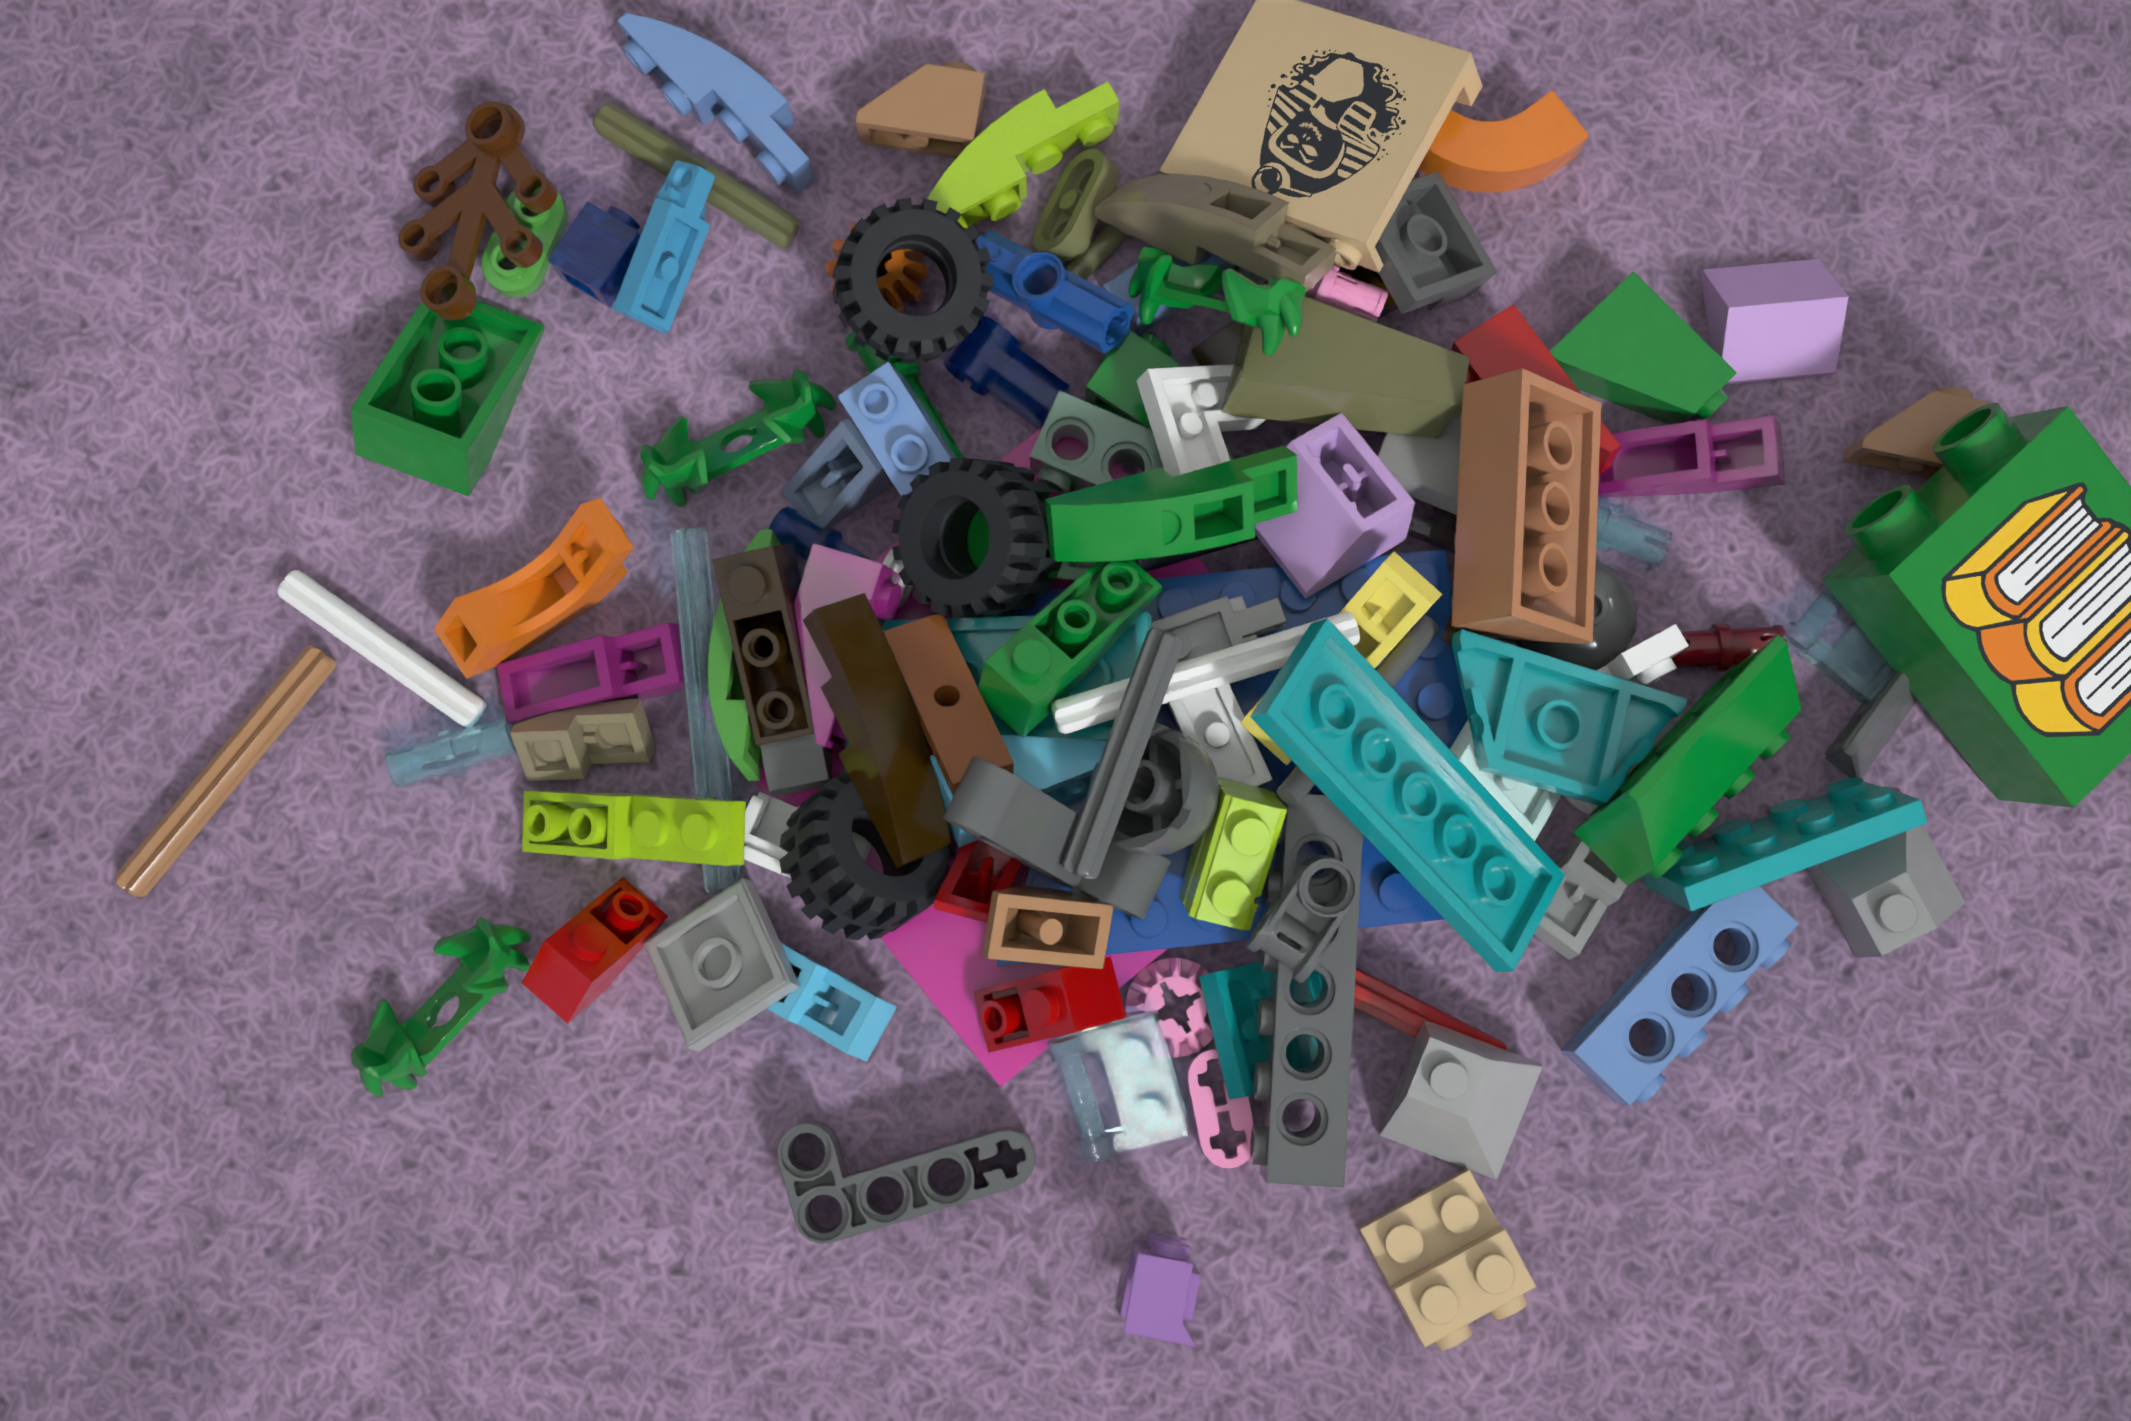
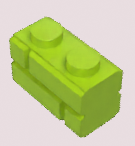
(1233, 856)

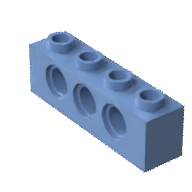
(1603, 1044)

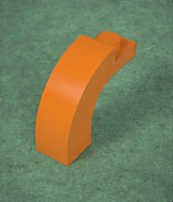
(1507, 151)
(541, 596)

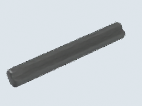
(1122, 753)

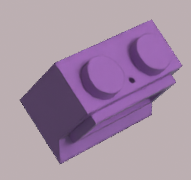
(1160, 1289)

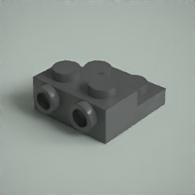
(1431, 249)

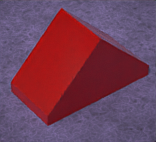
(974, 877)

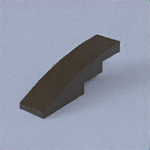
(885, 737)

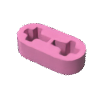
(1206, 1114)

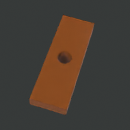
(940, 678)

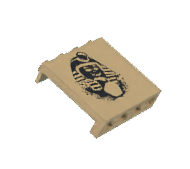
(1324, 118)

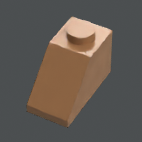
(927, 112)
(1907, 438)
(1047, 927)

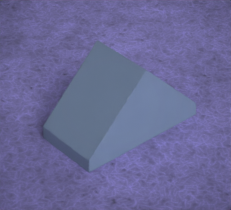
(837, 478)

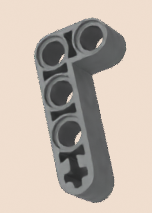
(1037, 832)
(911, 1171)

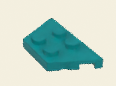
(1556, 719)

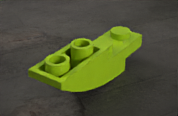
(991, 170)
(634, 826)

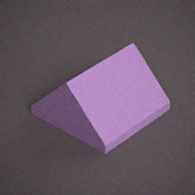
(1775, 319)

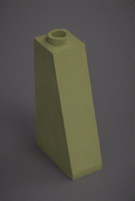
(1351, 368)

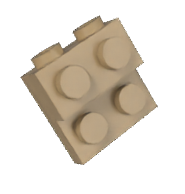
(1447, 1261)

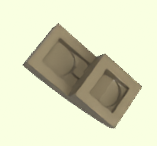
(572, 739)

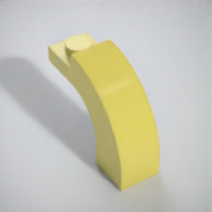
(1384, 614)

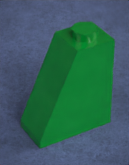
(1644, 357)

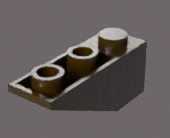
(761, 619)

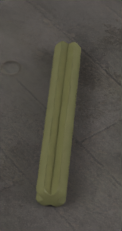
(726, 192)

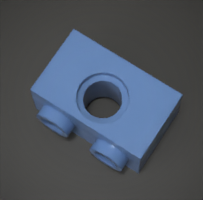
(895, 426)

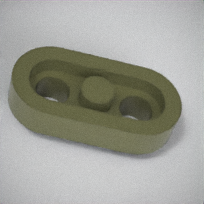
(1069, 214)

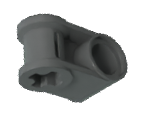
(1303, 919)

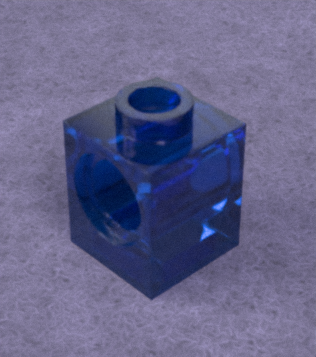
(597, 252)

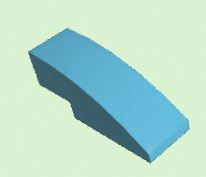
(834, 1007)

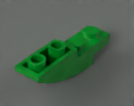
(1172, 515)

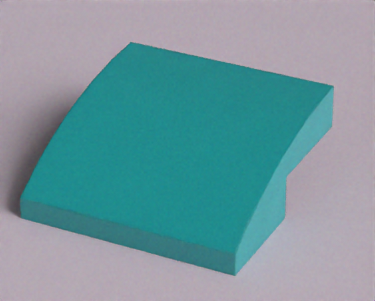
(1232, 1011)

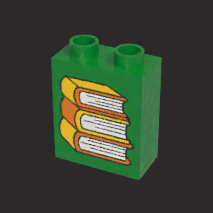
(2007, 599)

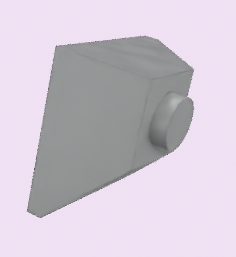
(1888, 892)
(1460, 1099)

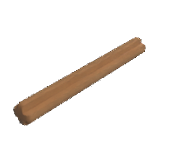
(225, 771)

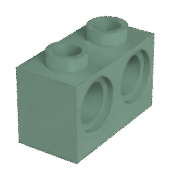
(1105, 437)

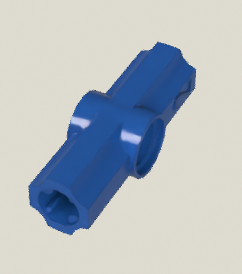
(1070, 304)

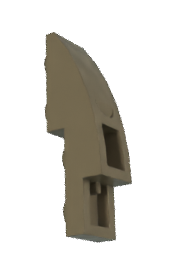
(1217, 216)

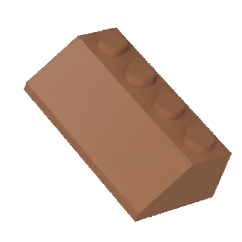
(1526, 510)

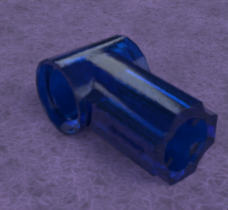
(998, 366)

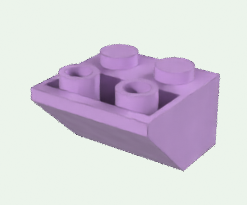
(1345, 509)

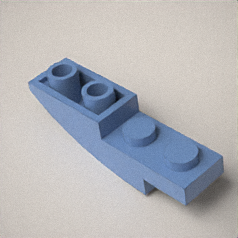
(719, 85)

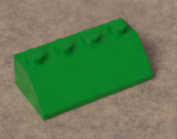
(1695, 766)

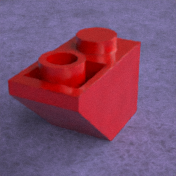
(592, 949)
(1049, 1005)

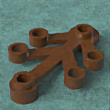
(493, 139)

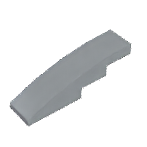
(1582, 895)

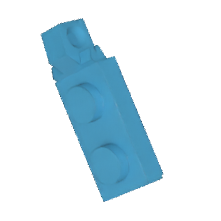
(667, 249)

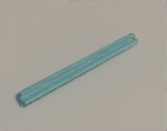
(695, 621)

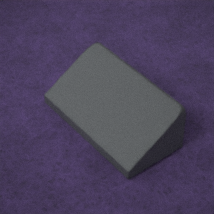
(1871, 728)

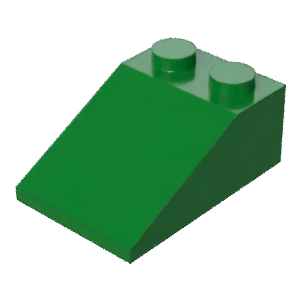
(445, 394)

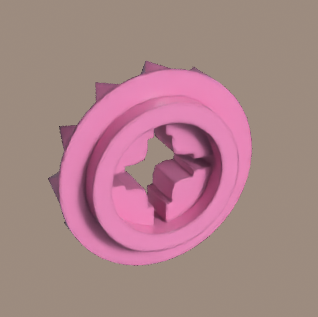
(1183, 979)

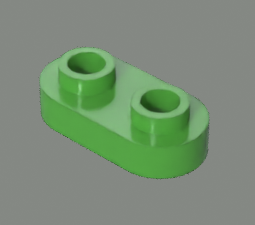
(547, 227)

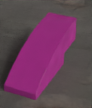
(1696, 458)
(593, 671)

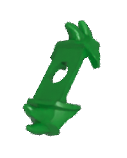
(1259, 306)
(681, 462)
(407, 1047)

